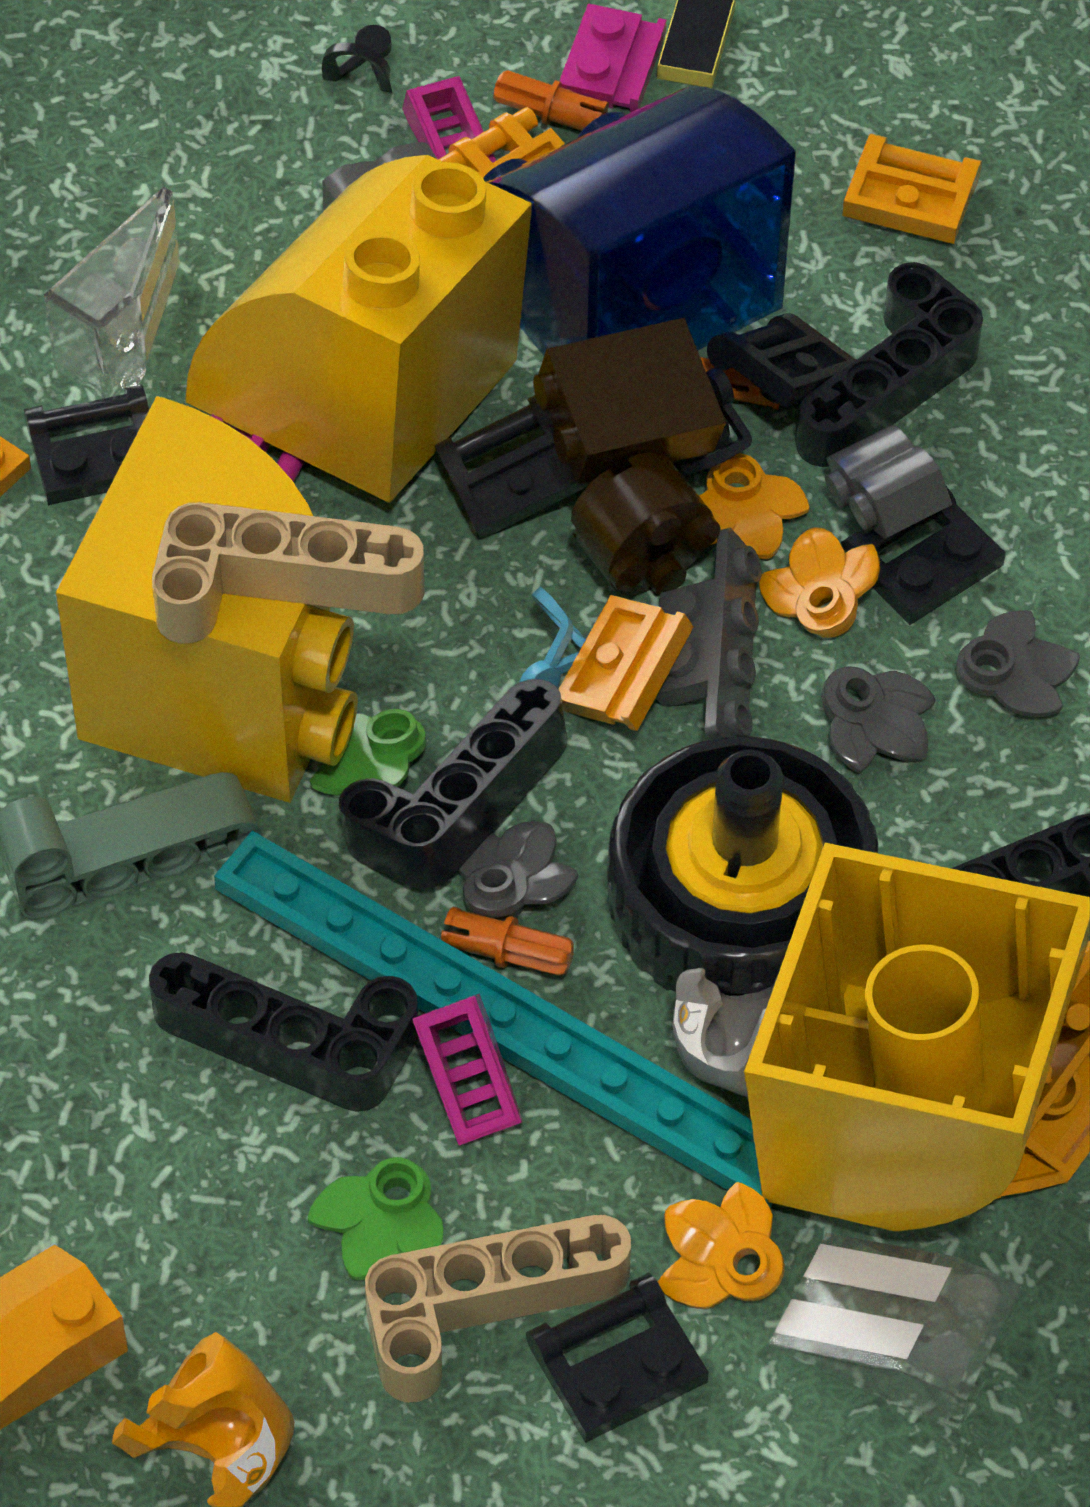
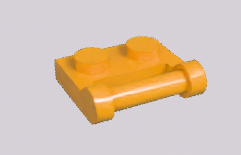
(911, 190)

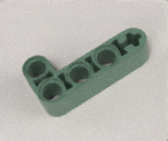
(121, 845)

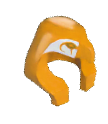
(220, 1411)

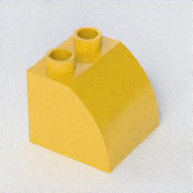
(375, 324)
(256, 688)
(909, 1038)

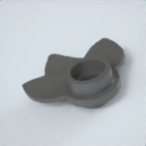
(1024, 665)
(881, 722)
(515, 871)

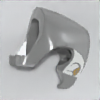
(716, 1030)

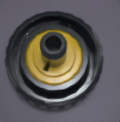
(721, 857)

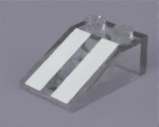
(115, 301)
(899, 1325)

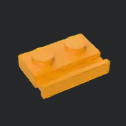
(624, 662)

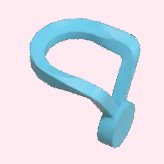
(553, 664)

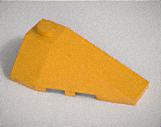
(52, 1330)

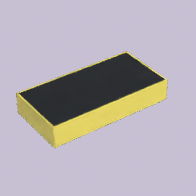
(695, 41)

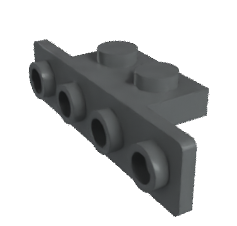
(719, 649)

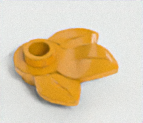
(758, 507)
(818, 575)
(714, 1242)

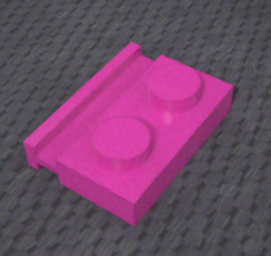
(613, 56)

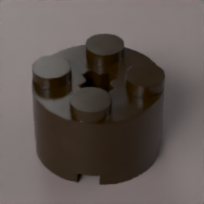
(643, 525)

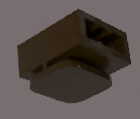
(628, 399)

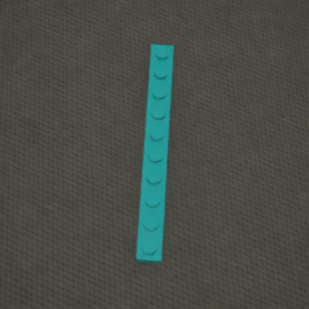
(526, 1027)

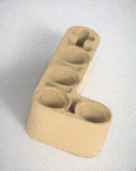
(281, 558)
(501, 1291)

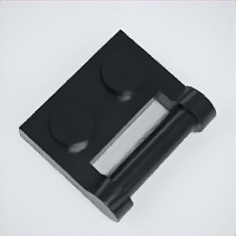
(781, 358)
(88, 462)
(514, 482)
(934, 567)
(627, 1376)

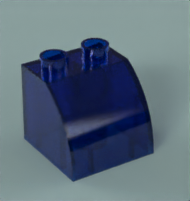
(656, 221)

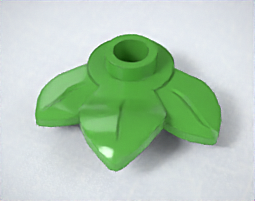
(377, 749)
(371, 1221)

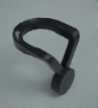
(370, 45)
(725, 396)

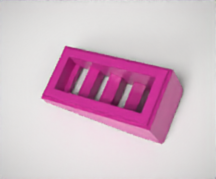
(437, 98)
(427, 1028)

